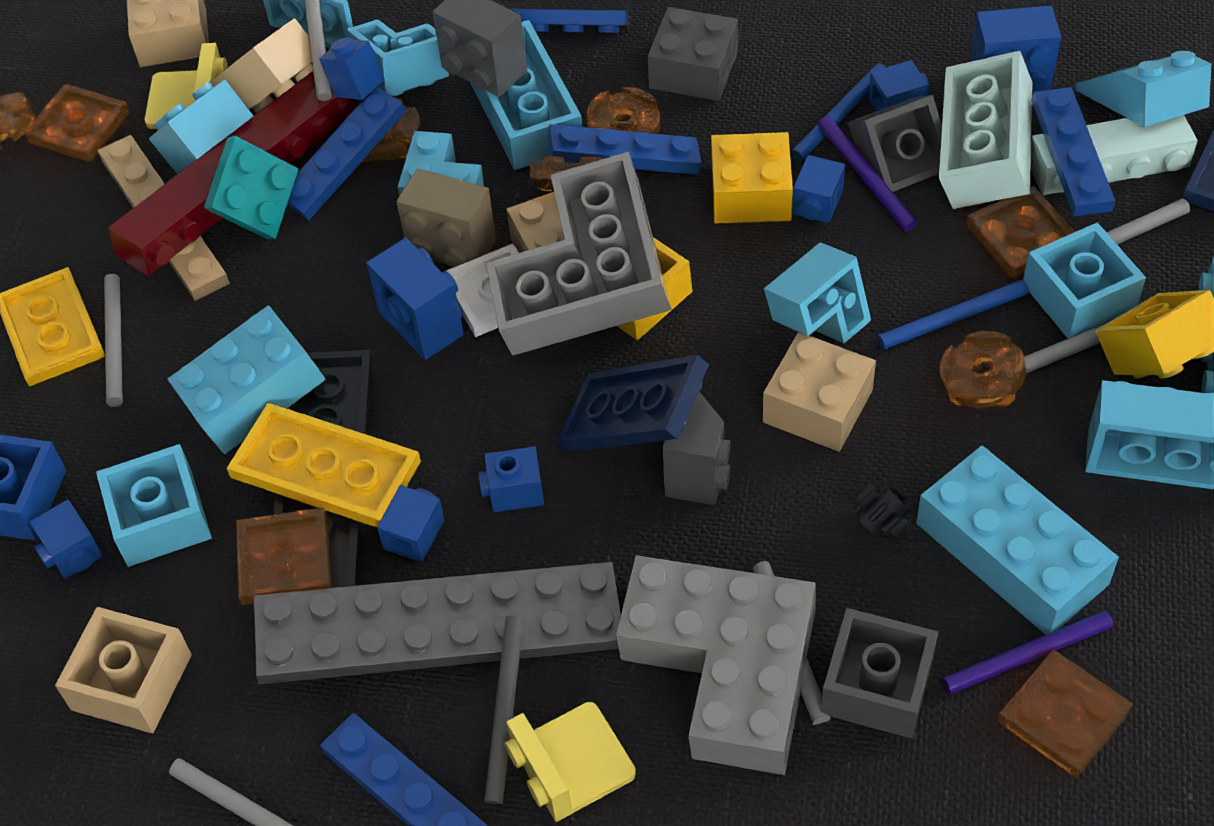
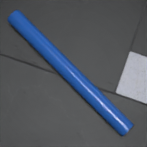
(837, 114)
(952, 314)

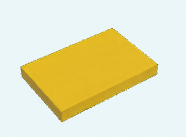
(49, 327)

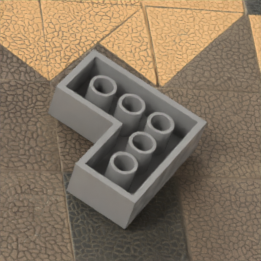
(595, 276)
(744, 638)

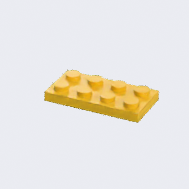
(323, 464)

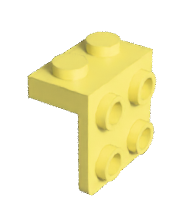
(177, 87)
(569, 759)

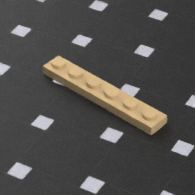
(138, 180)

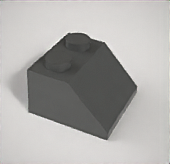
(901, 141)
(698, 458)

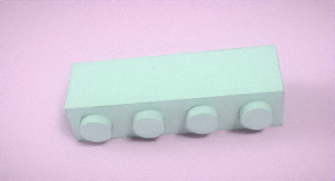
(1124, 151)

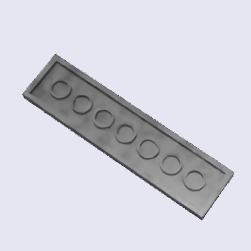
(433, 622)

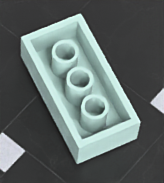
(986, 130)

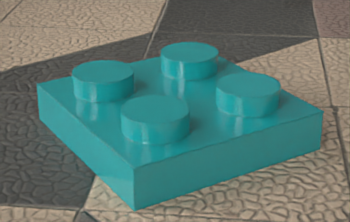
(251, 188)

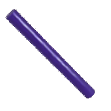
(867, 174)
(1026, 652)

